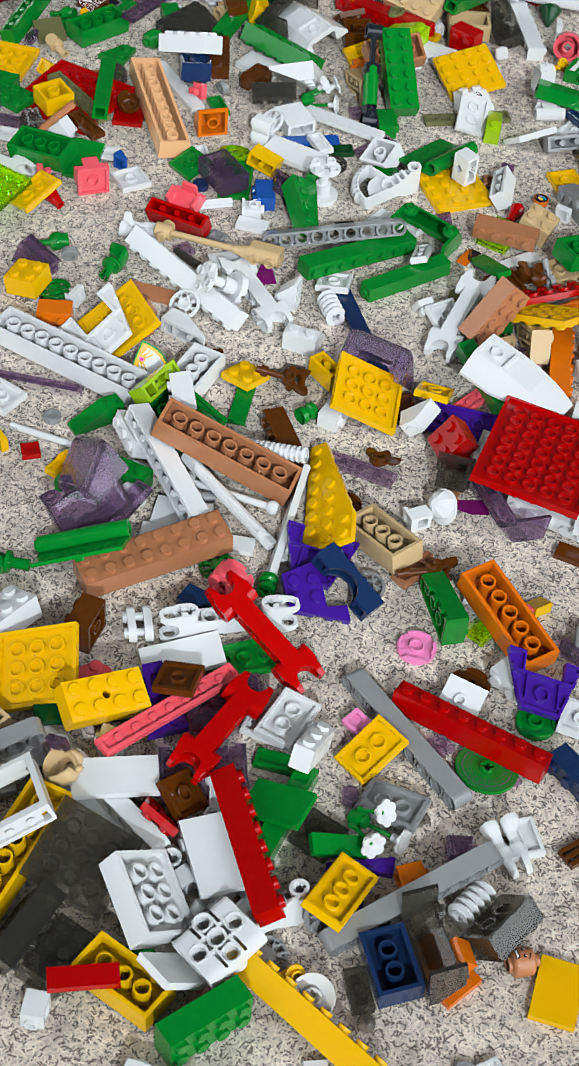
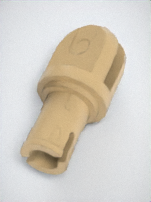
(56, 45)

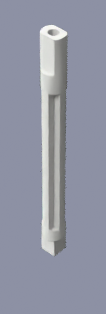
(229, 501)

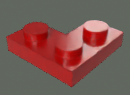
(154, 811)

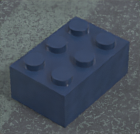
(195, 67)
(391, 965)

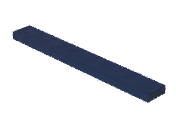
(356, 320)

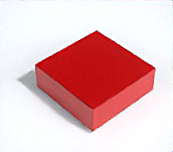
(30, 450)

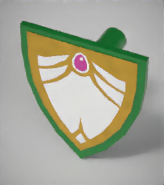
(149, 357)

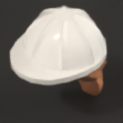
(444, 505)

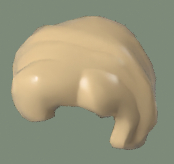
(62, 767)

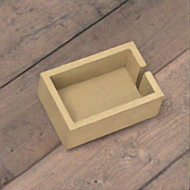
(475, 18)

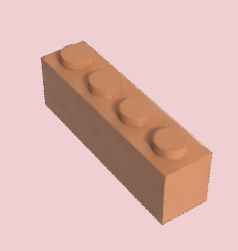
(506, 232)

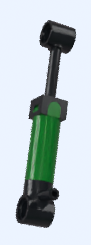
(370, 74)

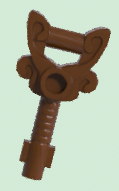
(288, 378)
(431, 566)

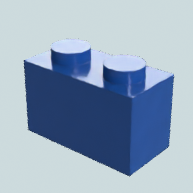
(264, 192)

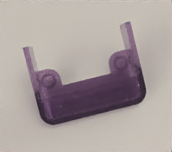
(515, 529)

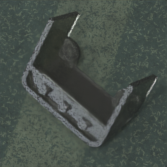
(270, 14)
(431, 945)

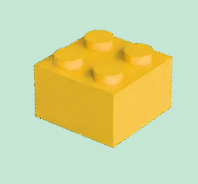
(52, 95)
(27, 278)

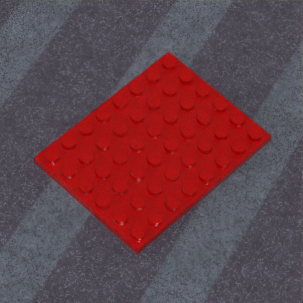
(532, 457)

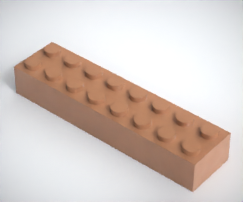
(226, 451)
(155, 554)

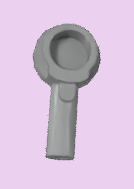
(550, 277)

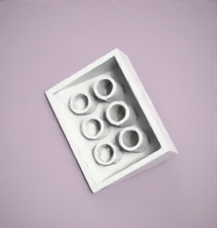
(305, 74)
(146, 897)

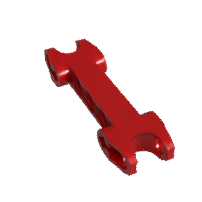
(241, 607)
(201, 750)

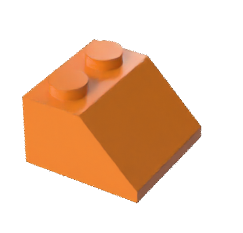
(211, 122)

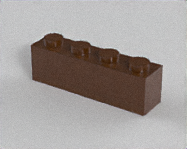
(221, 63)
(279, 428)

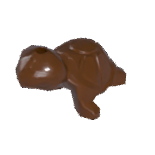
(530, 275)

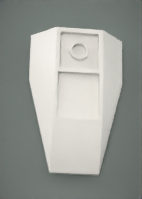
(309, 26)
(506, 371)

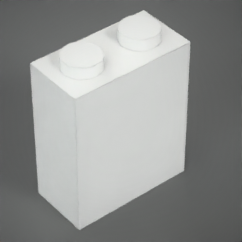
(296, 119)

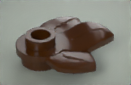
(381, 458)

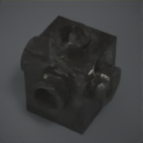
(31, 114)

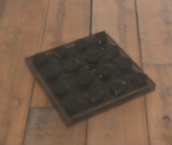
(71, 855)

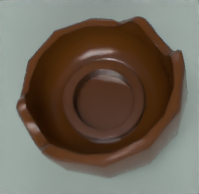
(128, 102)

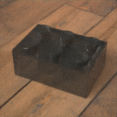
(272, 92)
(502, 927)
(55, 947)

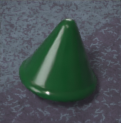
(549, 13)

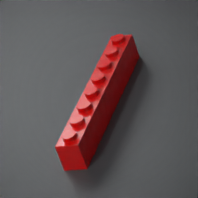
(379, 13)
(472, 732)
(248, 846)

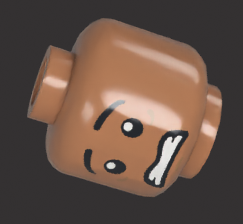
(522, 962)

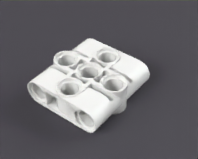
(227, 917)

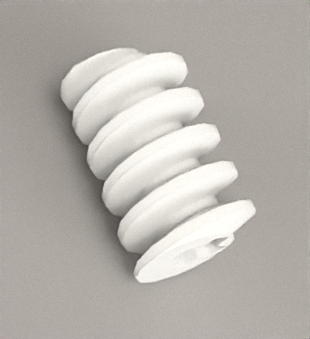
(331, 307)
(471, 903)

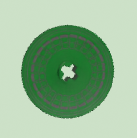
(471, 770)

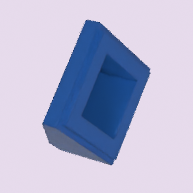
(120, 160)

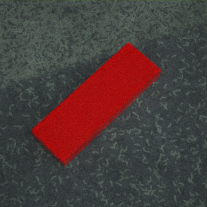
(83, 977)

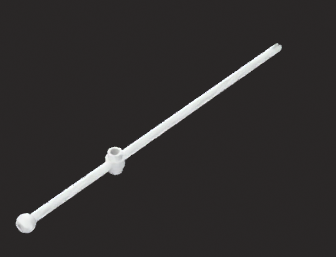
(272, 507)

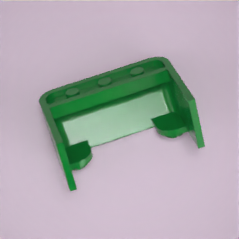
(430, 225)

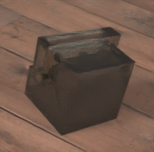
(454, 471)

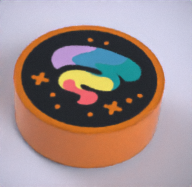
(541, 199)

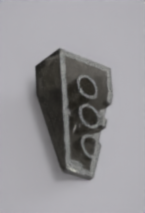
(504, 25)

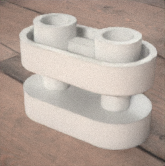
(131, 631)

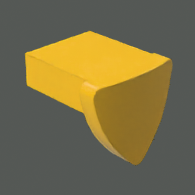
(56, 465)

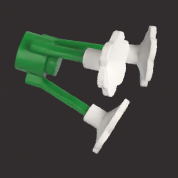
(309, 97)
(373, 844)

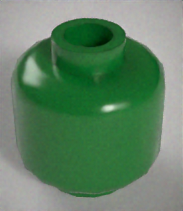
(151, 38)

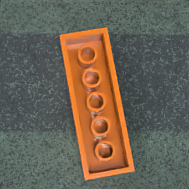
(507, 614)

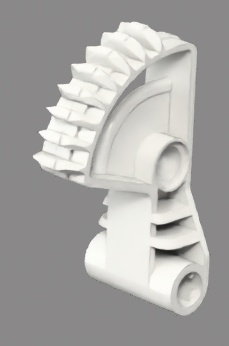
(545, 110)
(384, 187)
(294, 912)

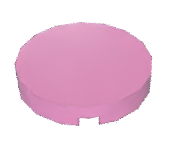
(416, 647)

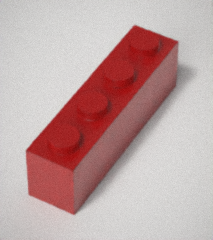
(183, 218)

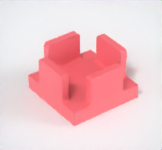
(91, 177)
(186, 196)

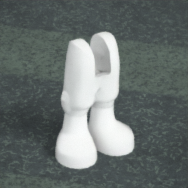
(128, 224)
(517, 848)

